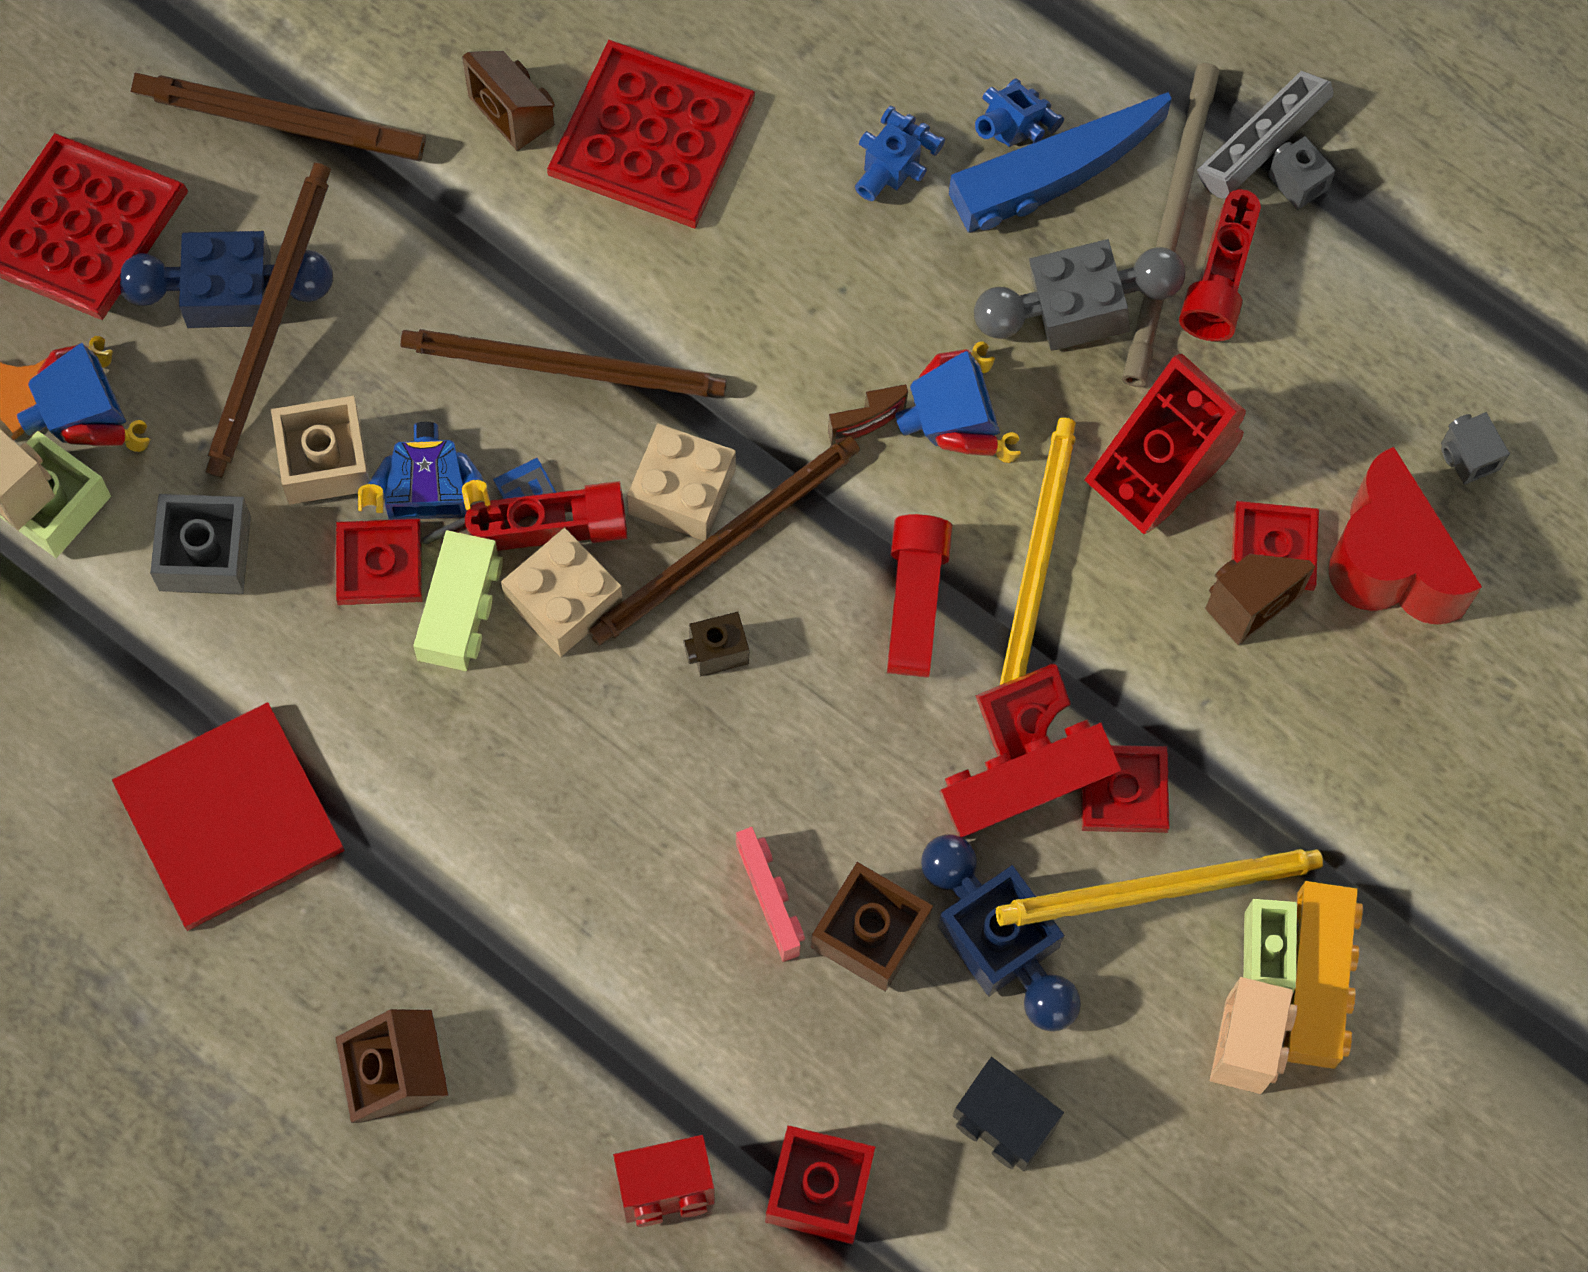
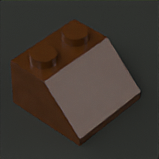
(508, 96)
(1255, 592)
(391, 1064)

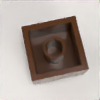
(871, 926)

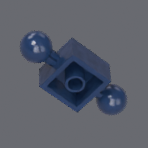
(220, 278)
(994, 951)

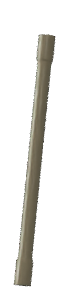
(1201, 97)

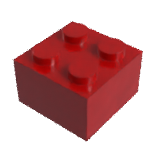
(665, 1180)
(820, 1184)

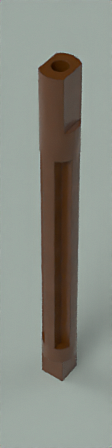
(281, 116)

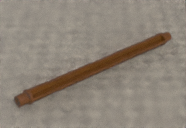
(268, 320)
(563, 362)
(723, 541)

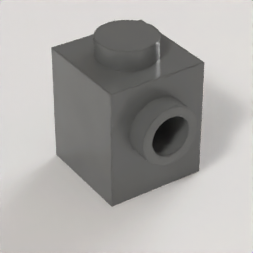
(1300, 172)
(1474, 447)

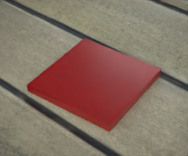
(651, 133)
(80, 222)
(227, 816)

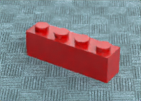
(1030, 779)

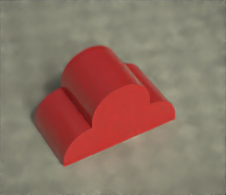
(1168, 445)
(1400, 550)

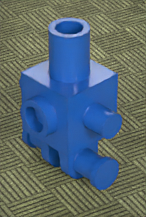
(1015, 115)
(895, 153)

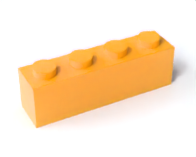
(1323, 969)

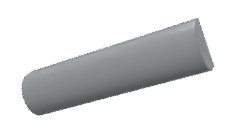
(1264, 133)

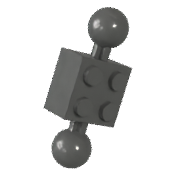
(1079, 294)

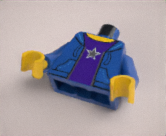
(424, 479)

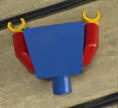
(78, 400)
(956, 406)

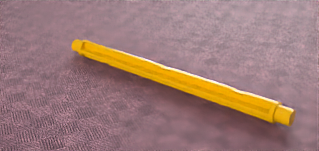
(1039, 551)
(1158, 887)

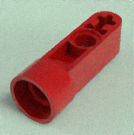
(1213, 301)
(595, 509)
(921, 547)

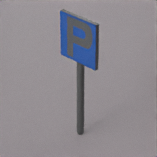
(522, 481)

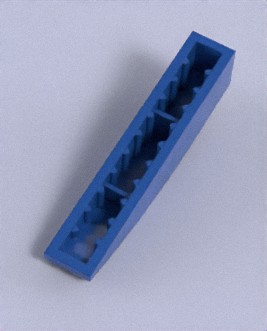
(1050, 167)

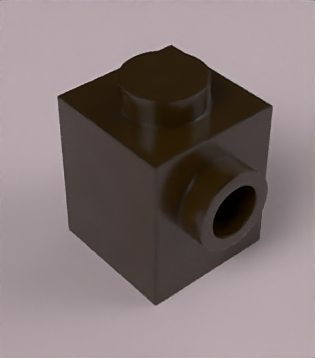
(717, 644)

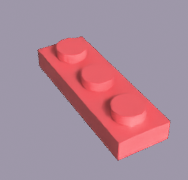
(770, 893)

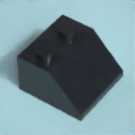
(1006, 1115)

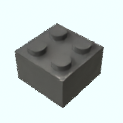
(200, 544)

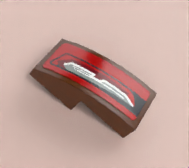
(878, 411)

